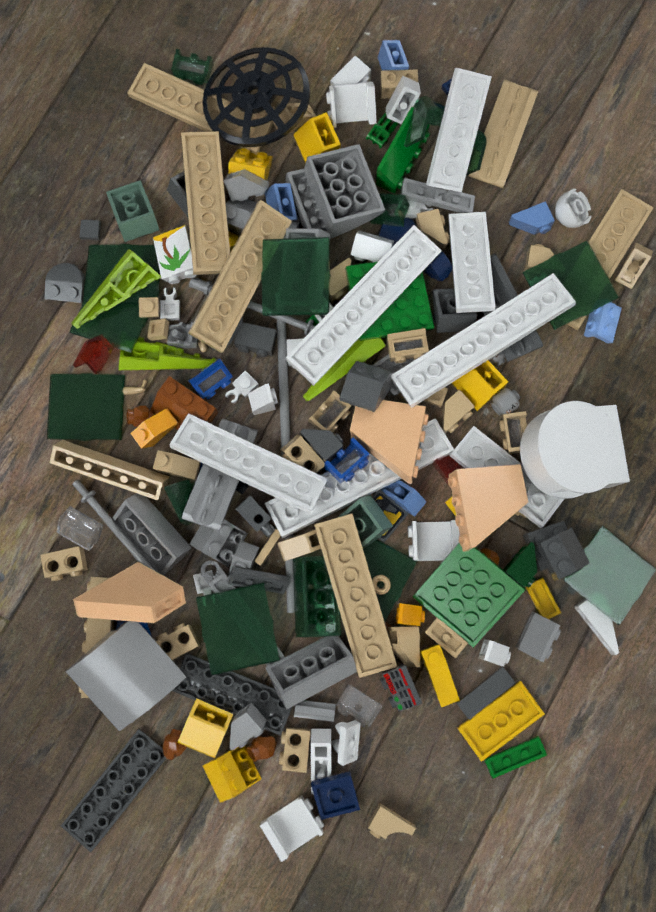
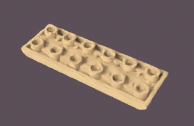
(505, 132)

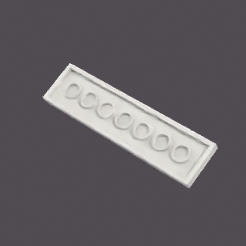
(249, 463)

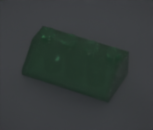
(314, 599)

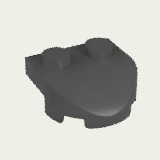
(65, 283)

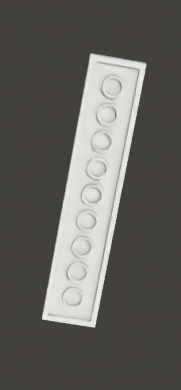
(363, 305)
(483, 340)
(365, 482)

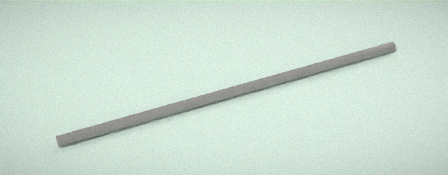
(285, 432)

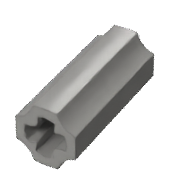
(315, 710)

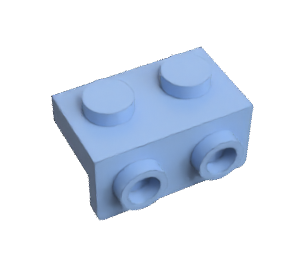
(603, 322)

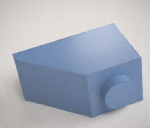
(392, 56)
(281, 199)
(534, 219)
(405, 497)

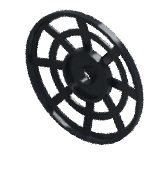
(257, 102)

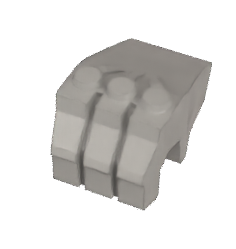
(179, 336)

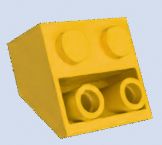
(317, 136)
(256, 164)
(481, 384)
(205, 728)
(231, 773)

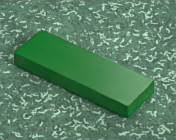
(515, 757)

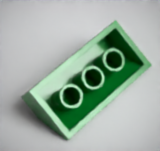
(399, 158)

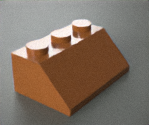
(181, 402)

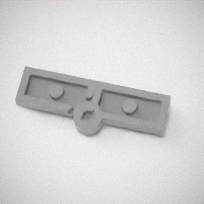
(437, 197)

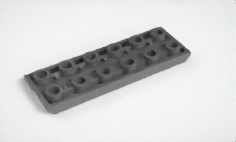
(503, 293)
(231, 692)
(114, 790)

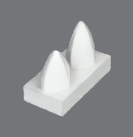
(348, 743)

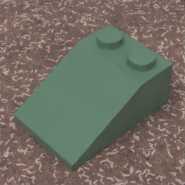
(132, 211)
(369, 520)

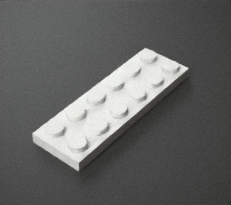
(458, 129)
(471, 262)
(480, 451)

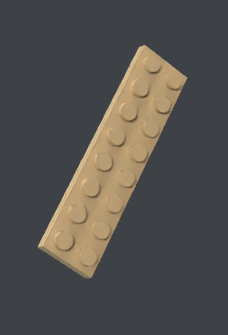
(185, 103)
(205, 201)
(617, 233)
(238, 278)
(355, 595)

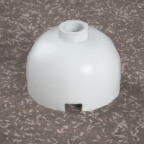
(572, 209)

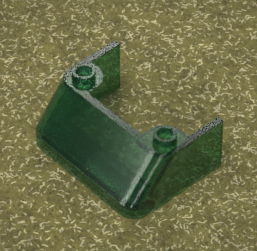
(431, 112)

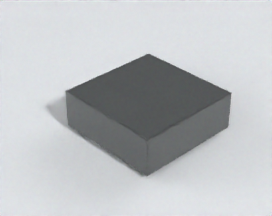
(90, 229)

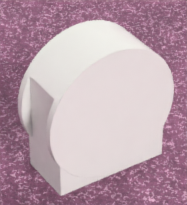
(574, 450)

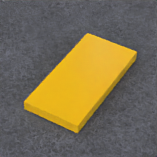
(501, 721)

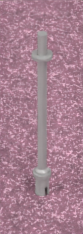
(206, 287)
(89, 497)

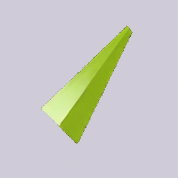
(125, 279)
(359, 351)
(160, 356)

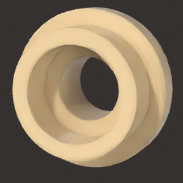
(385, 589)

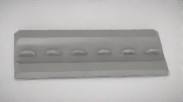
(213, 488)

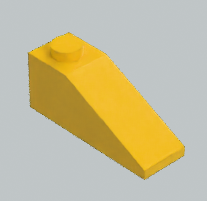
(439, 675)

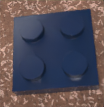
(335, 795)

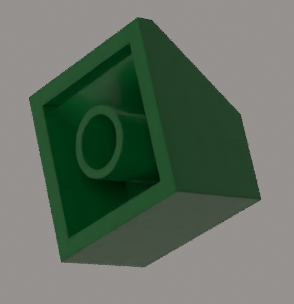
(523, 566)

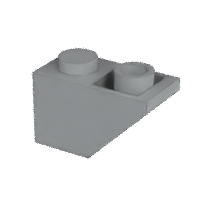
(244, 184)
(244, 556)
(245, 725)

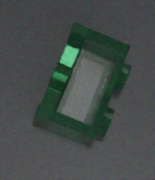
(192, 68)
(395, 210)

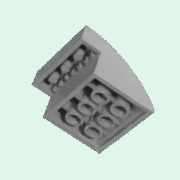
(335, 191)
(126, 674)

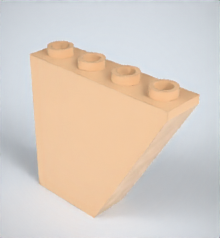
(392, 435)
(485, 500)
(131, 595)

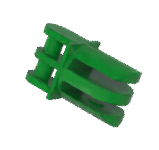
(381, 131)

